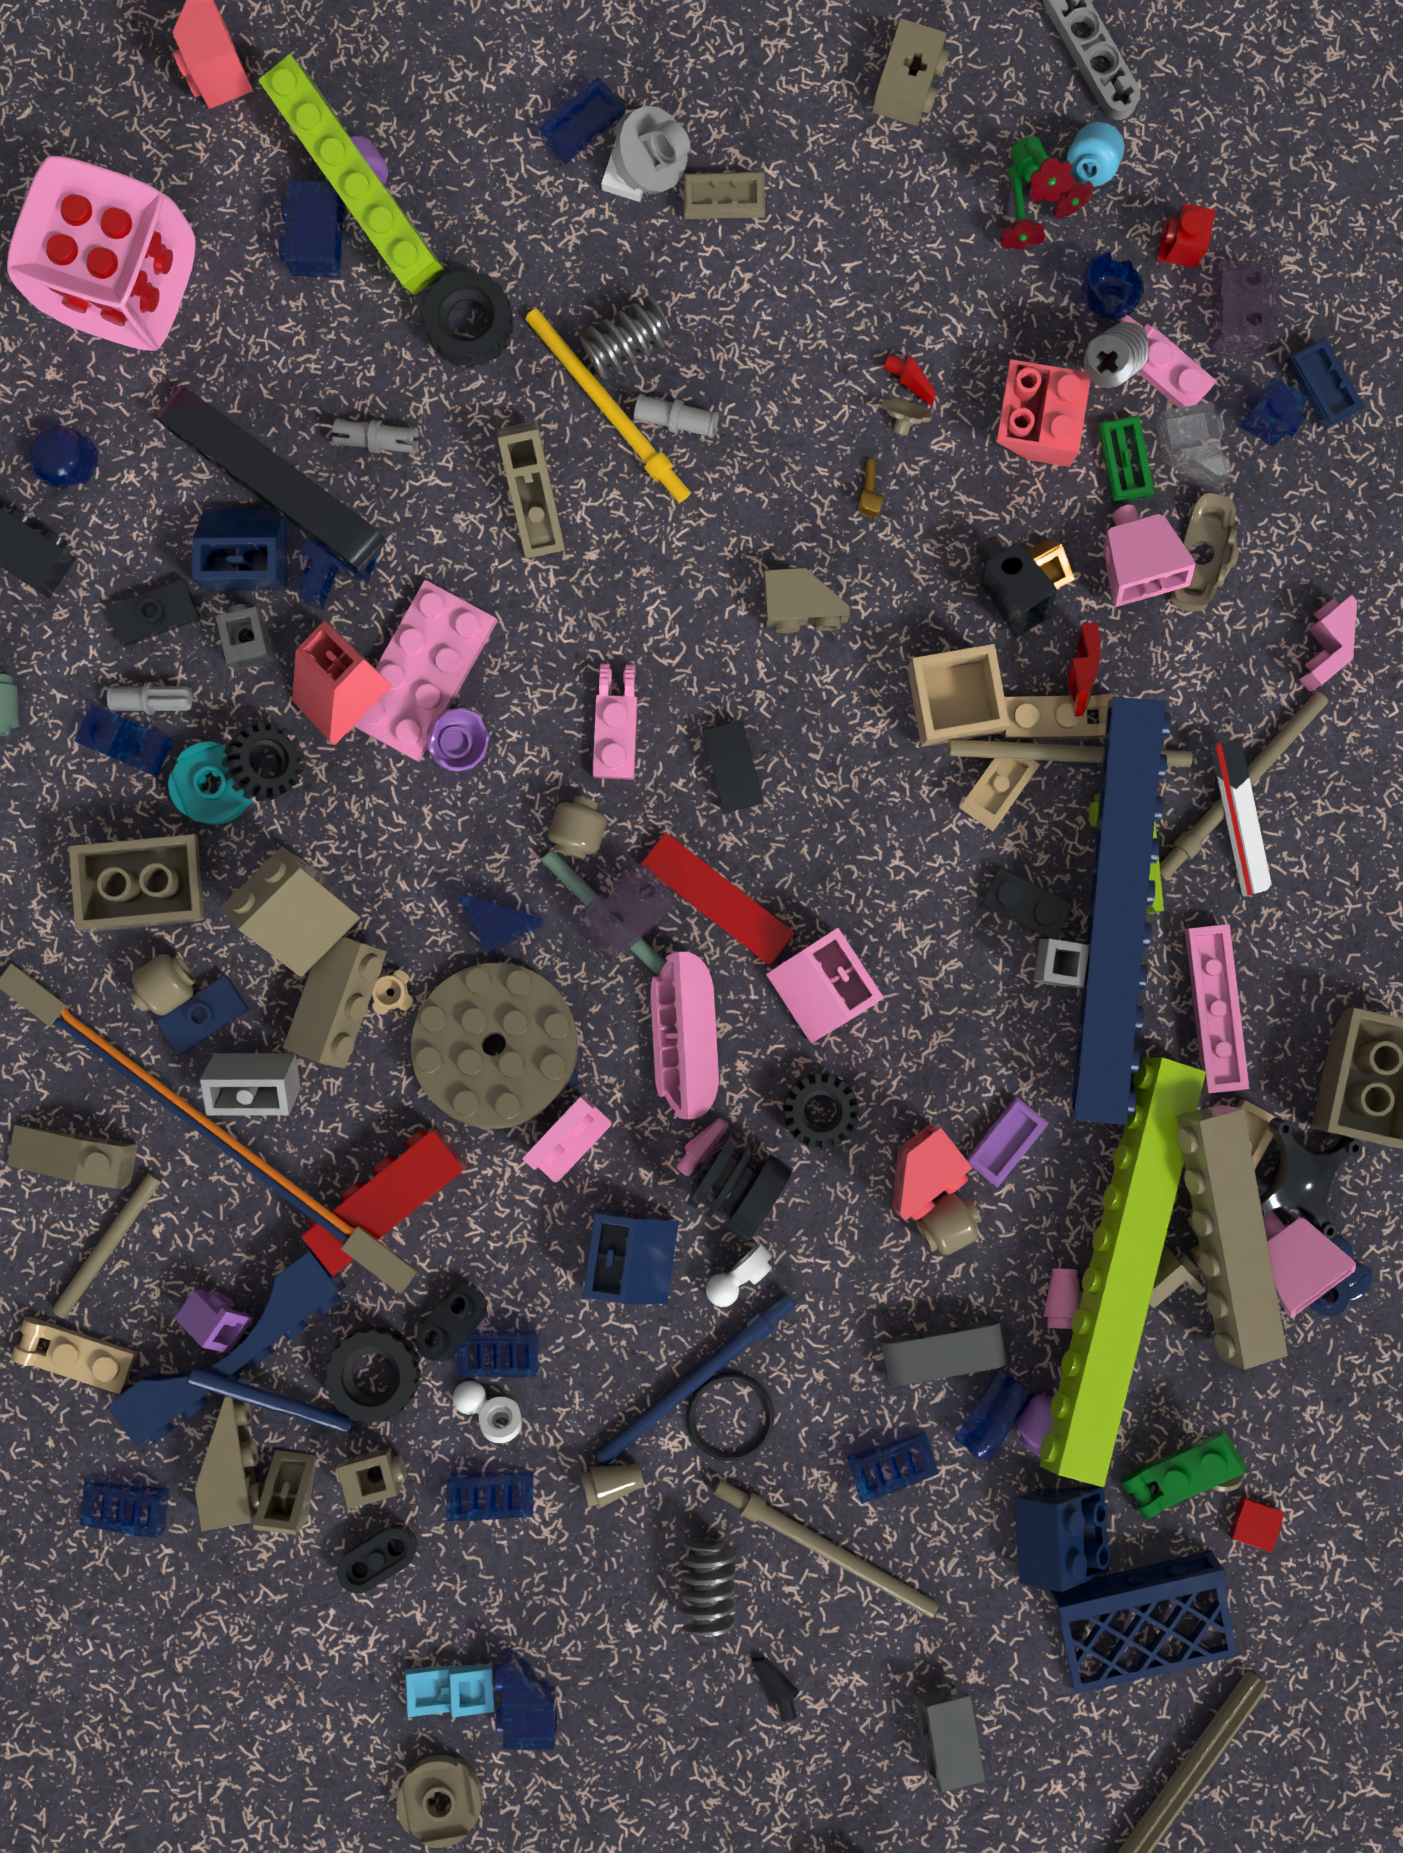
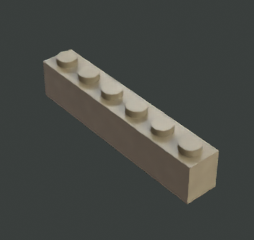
(1231, 1236)

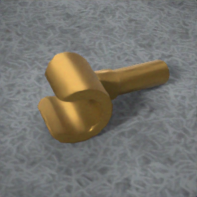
(870, 502)

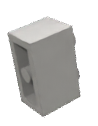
(250, 1084)

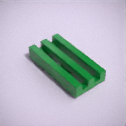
(1131, 493)

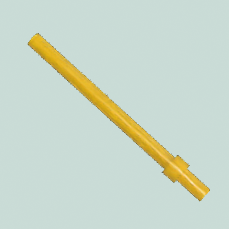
(656, 463)

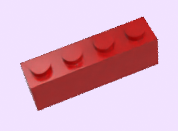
(390, 1196)

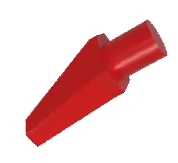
(911, 377)

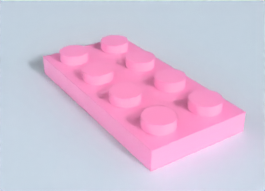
(425, 667)

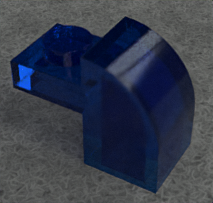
(318, 580)

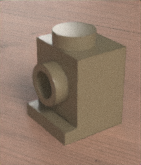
(358, 1484)

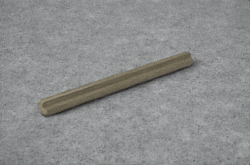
(1196, 1765)

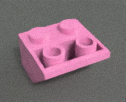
(825, 985)

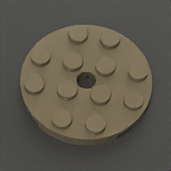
(503, 1087)

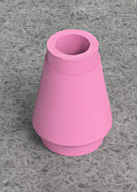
(1062, 1298)

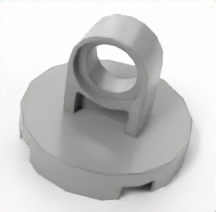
(650, 149)

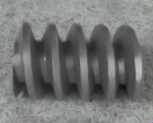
(626, 336)
(1100, 357)
(711, 1587)

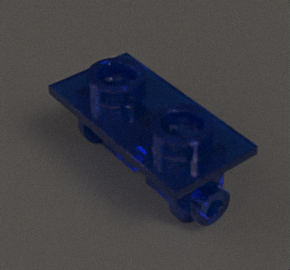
(994, 1416)

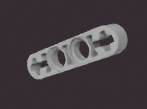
(1097, 44)

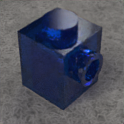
(1275, 412)

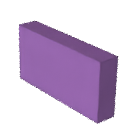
(1006, 1141)

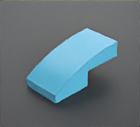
(449, 1689)

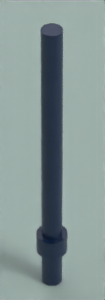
(758, 1326)

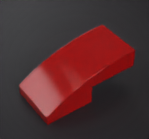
(1084, 668)

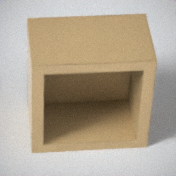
(958, 695)

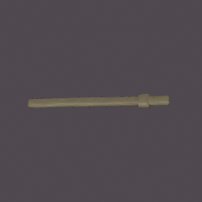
(1047, 752)
(1189, 843)
(755, 1508)

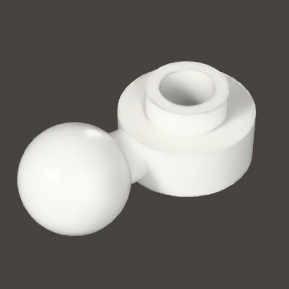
(724, 1288)
(471, 1399)

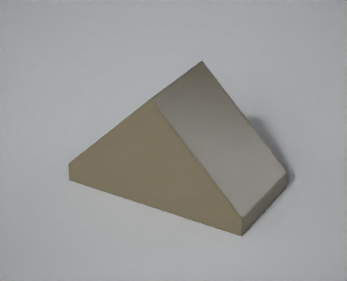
(286, 1493)

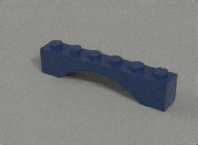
(161, 1397)

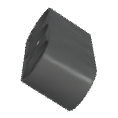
(944, 1354)

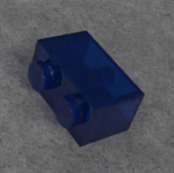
(312, 229)

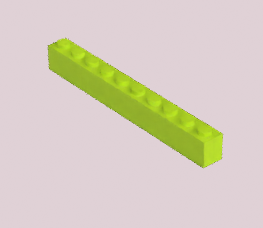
(1120, 1274)

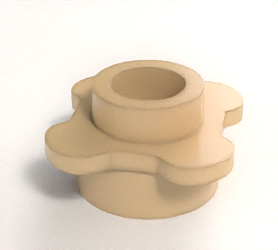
(400, 999)

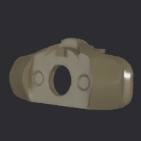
(1211, 524)

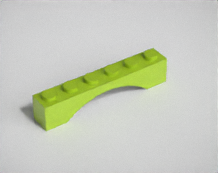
(351, 175)

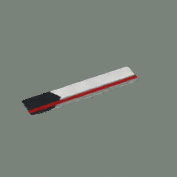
(1241, 816)

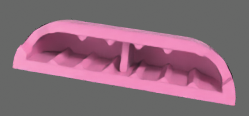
(685, 1035)

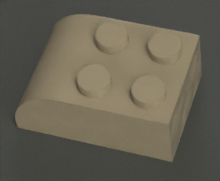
(136, 883)
(1363, 1079)

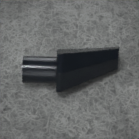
(777, 1687)

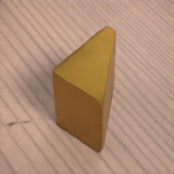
(1053, 561)

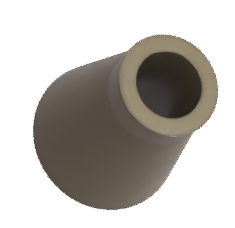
(609, 1483)

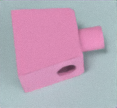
(1144, 557)
(1303, 1262)

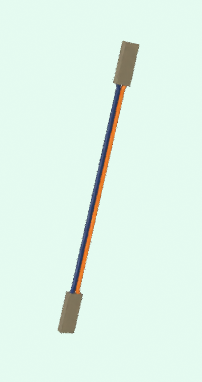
(360, 1245)

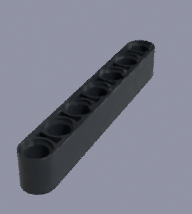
(271, 479)

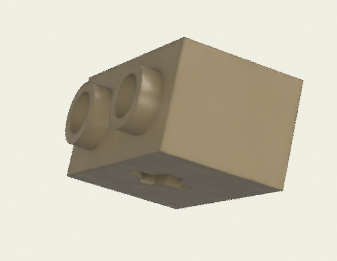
(912, 50)

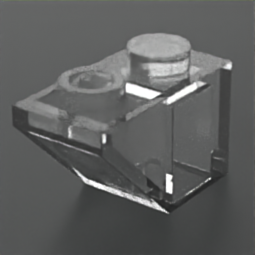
(1192, 445)

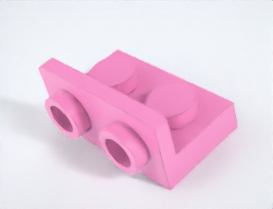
(568, 1139)

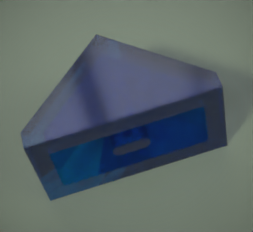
(497, 924)

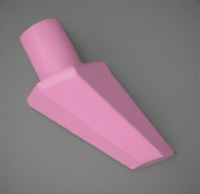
(701, 1146)

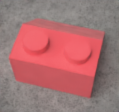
(208, 54)

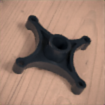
(1305, 1176)

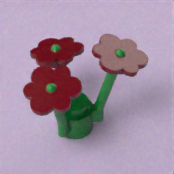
(1049, 181)

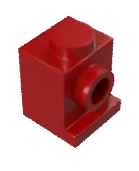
(1186, 236)

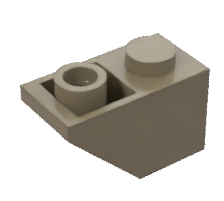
(801, 599)

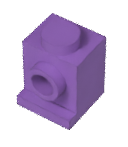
(213, 1320)

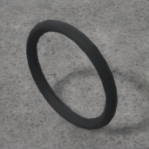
(730, 1456)

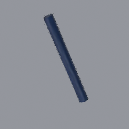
(269, 1400)

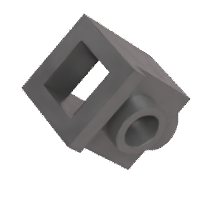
(233, 625)

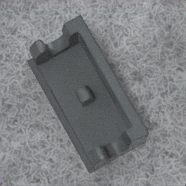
(949, 1738)

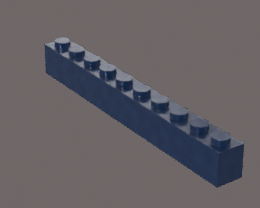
(1118, 910)

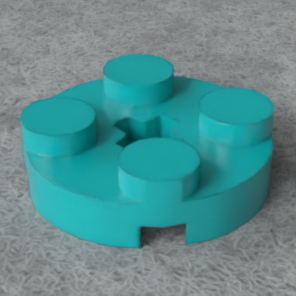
(187, 782)

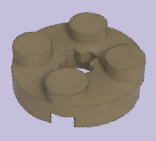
(425, 1820)

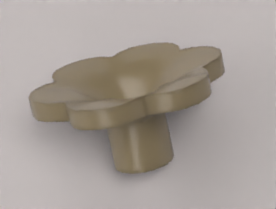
(905, 414)

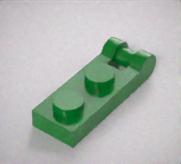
(1185, 1473)

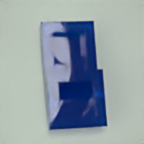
(123, 740)

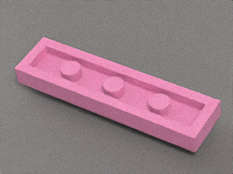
(1216, 1008)

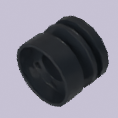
(739, 1185)

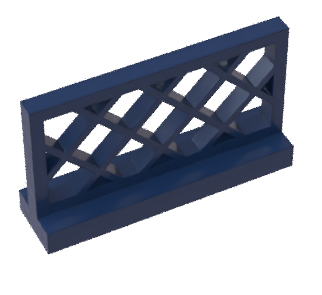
(1145, 1587)

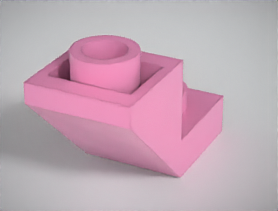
(1337, 635)

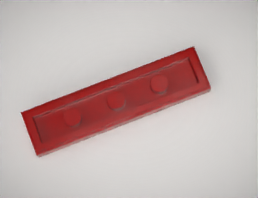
(718, 899)

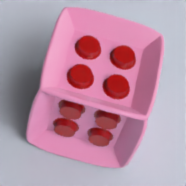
(102, 252)

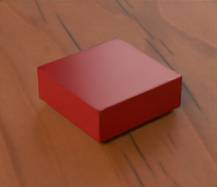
(1256, 1524)

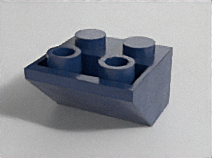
(240, 550)
(630, 1258)
(1062, 1536)

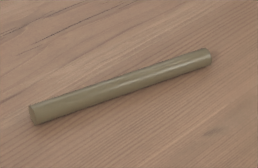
(106, 1245)

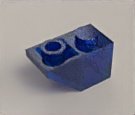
(528, 1707)

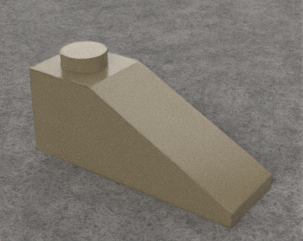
(530, 489)
(73, 1156)

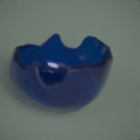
(1120, 279)
(62, 457)

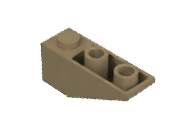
(227, 1480)

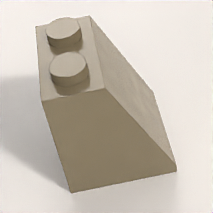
(290, 911)

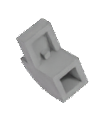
(1061, 963)

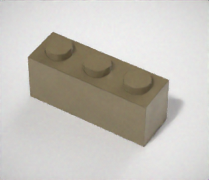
(335, 1002)

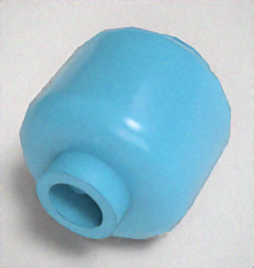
(1096, 150)

